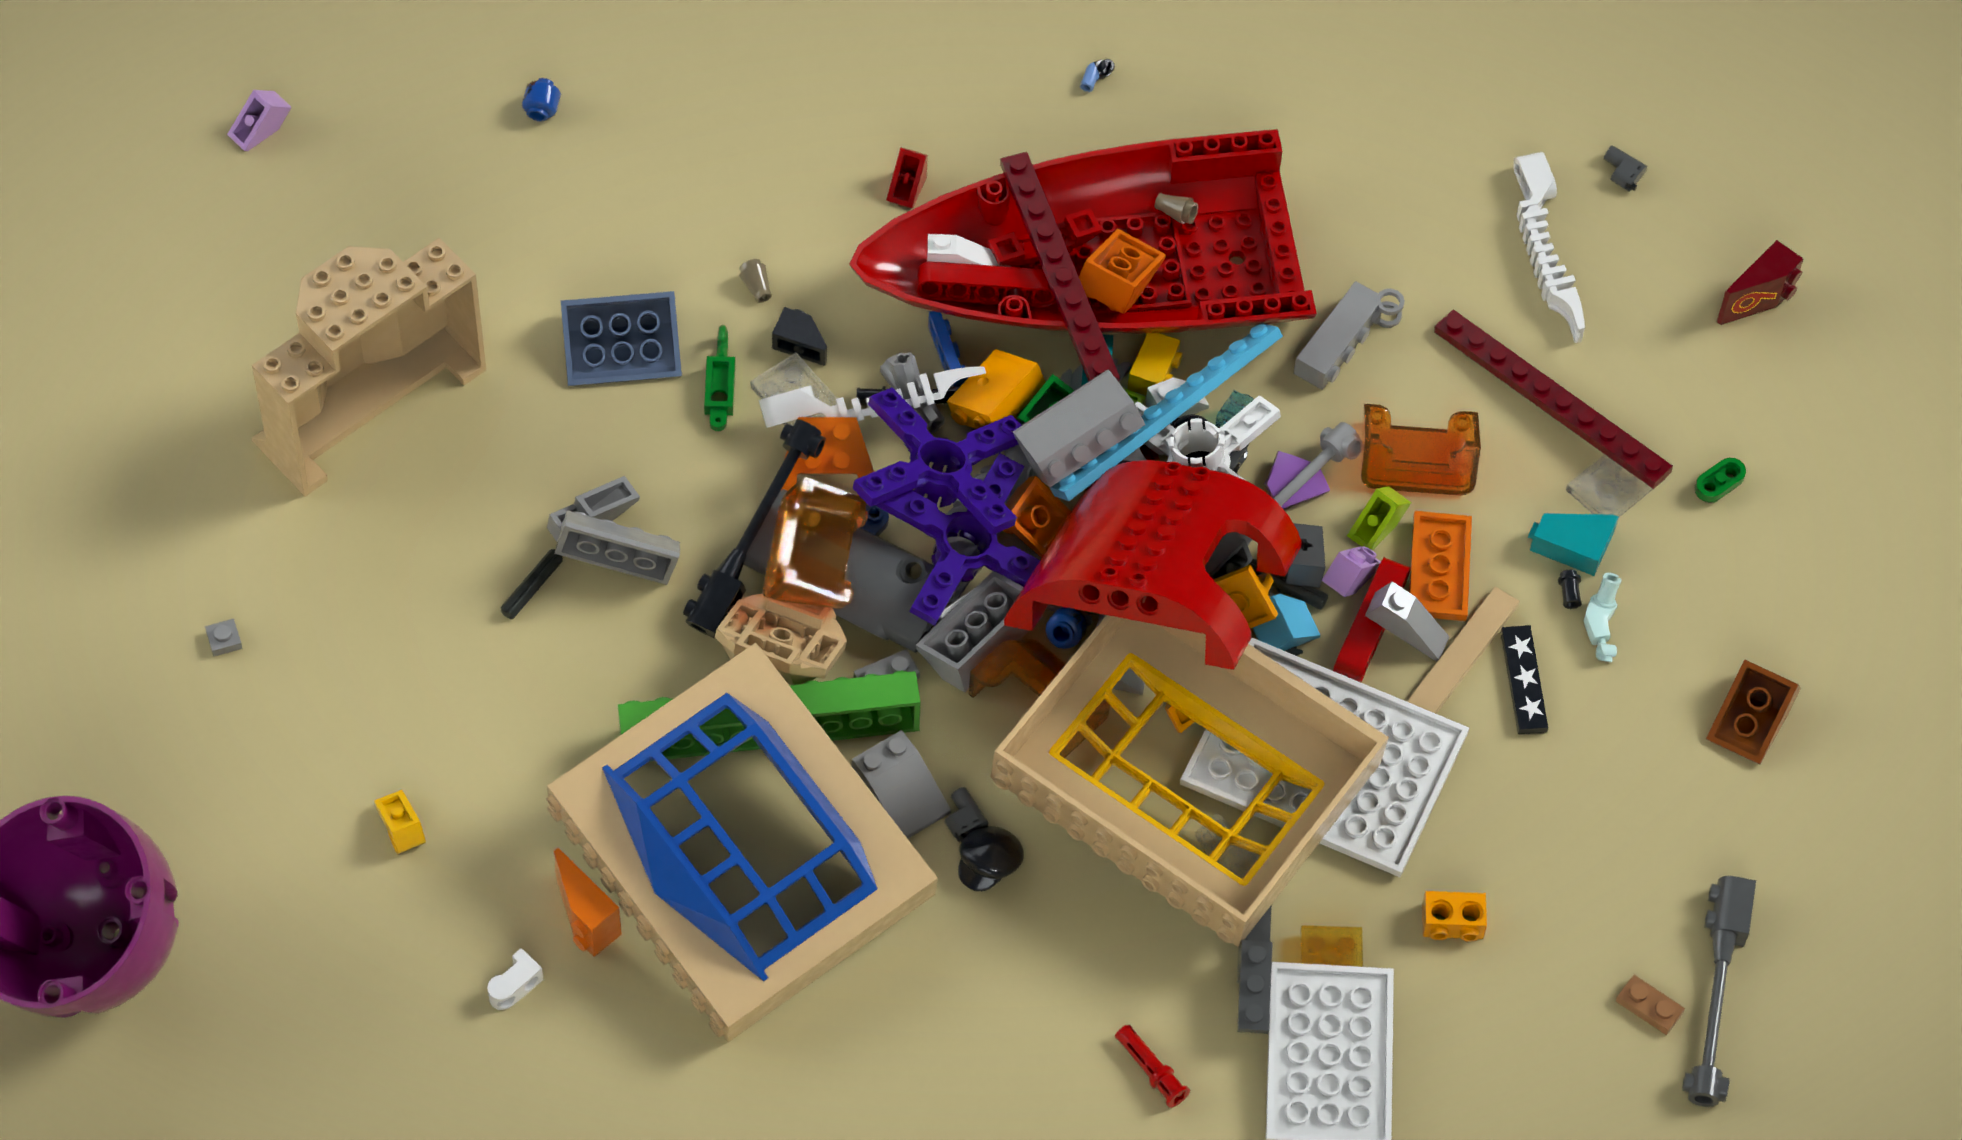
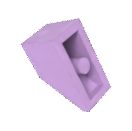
(259, 118)

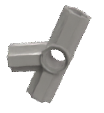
(902, 370)

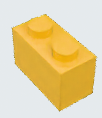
(1154, 362)

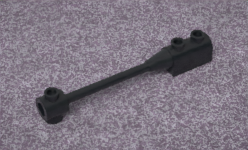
(723, 588)

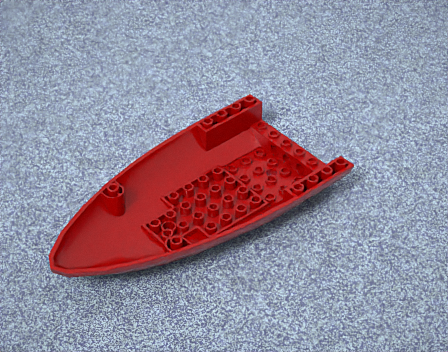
(1196, 285)

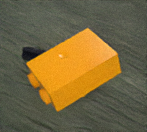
(1000, 392)

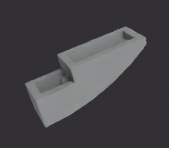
(600, 503)

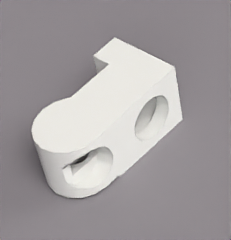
(514, 983)

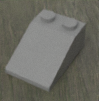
(902, 783)

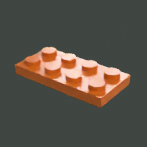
(1441, 563)

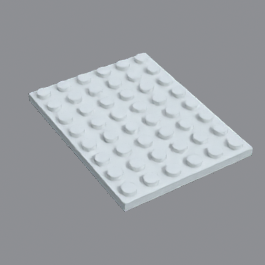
(1394, 802)

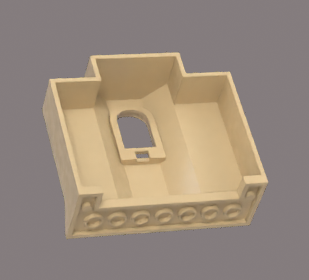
(363, 344)

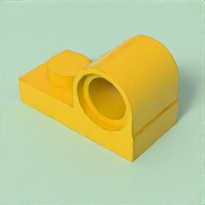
(401, 821)

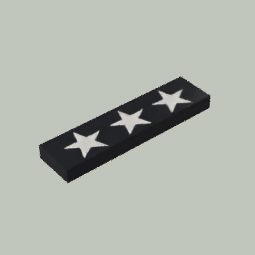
(1524, 679)

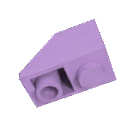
(1351, 570)

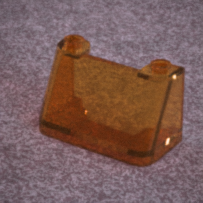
(1420, 457)
(813, 545)

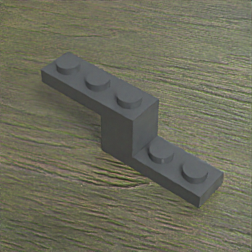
(1255, 978)

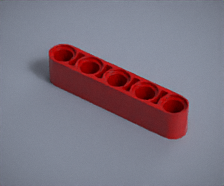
(982, 283)
(1365, 633)

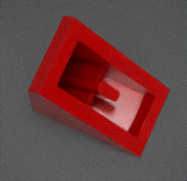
(908, 177)

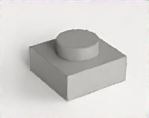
(223, 637)

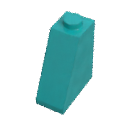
(1574, 538)

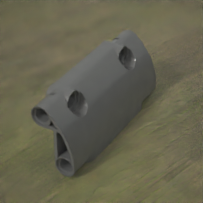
(876, 575)

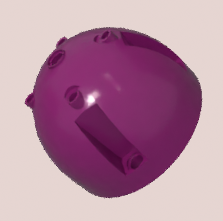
(66, 894)

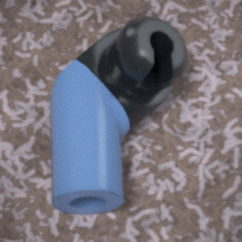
(1096, 71)

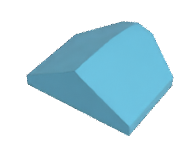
(1291, 627)

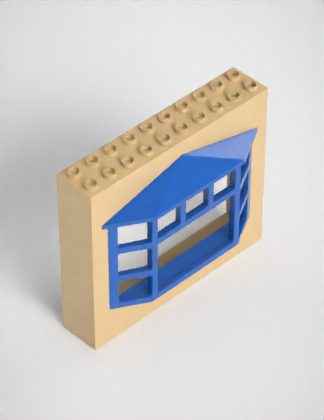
(672, 897)

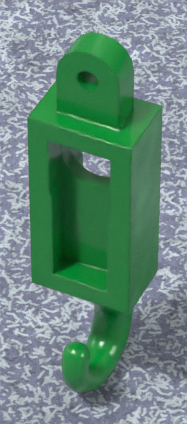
(720, 378)

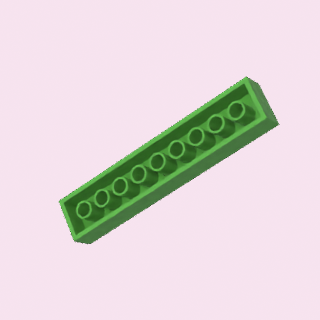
(841, 707)

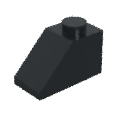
(799, 334)

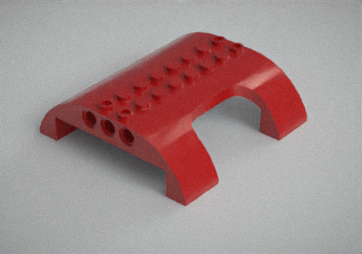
(1142, 551)

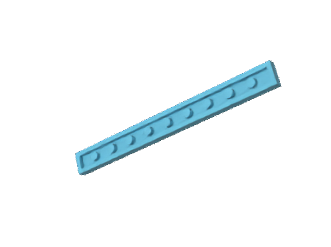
(1172, 406)

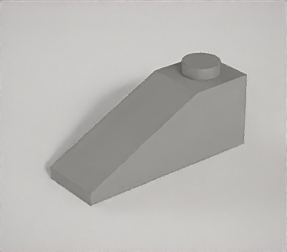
(1407, 619)

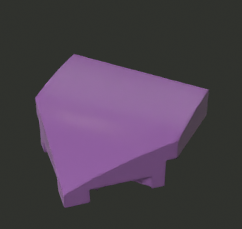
(1284, 470)

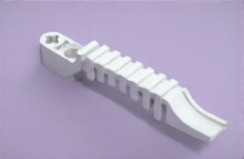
(1538, 186)
(802, 403)

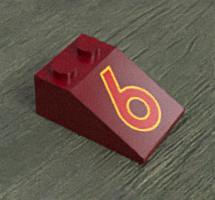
(1762, 284)

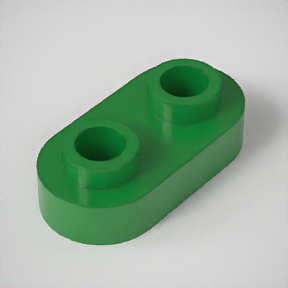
(1718, 481)

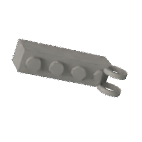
(1343, 330)

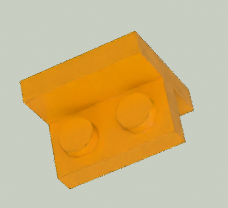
(1250, 594)

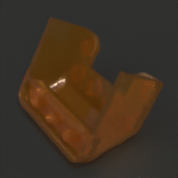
(1033, 667)

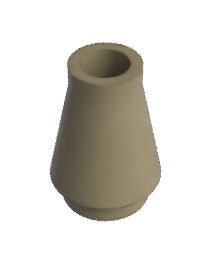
(1179, 208)
(755, 278)

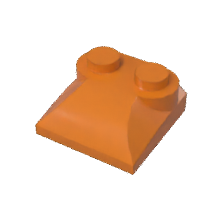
(1037, 514)

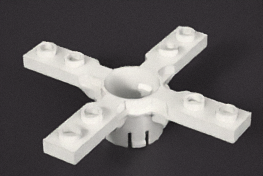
(1218, 441)

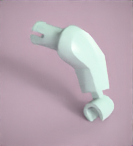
(1598, 613)

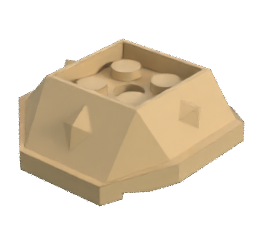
(795, 637)

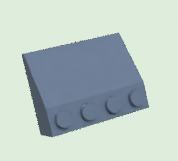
(621, 338)

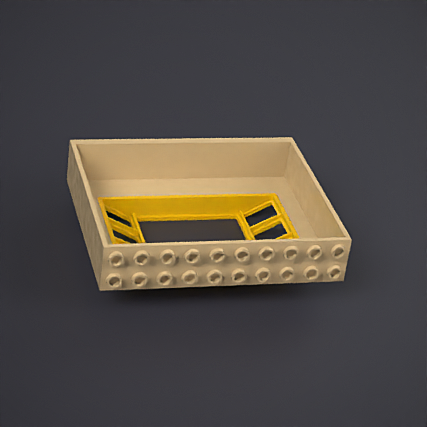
(1252, 708)

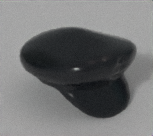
(988, 857)

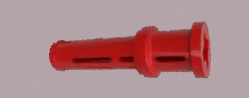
(1160, 1075)

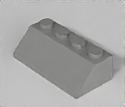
(1078, 428)
(617, 547)
(971, 630)

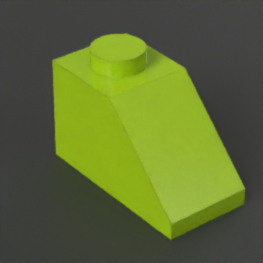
(1378, 517)

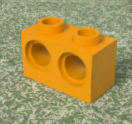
(1453, 907)

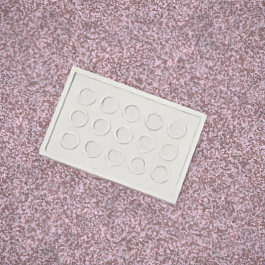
(1330, 1053)

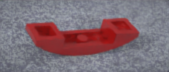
(1075, 231)

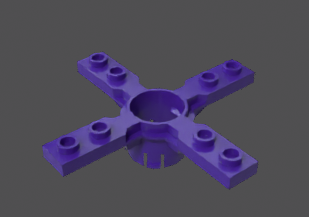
(958, 457)
(950, 565)

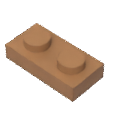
(1650, 1004)

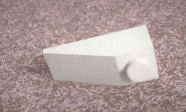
(958, 250)

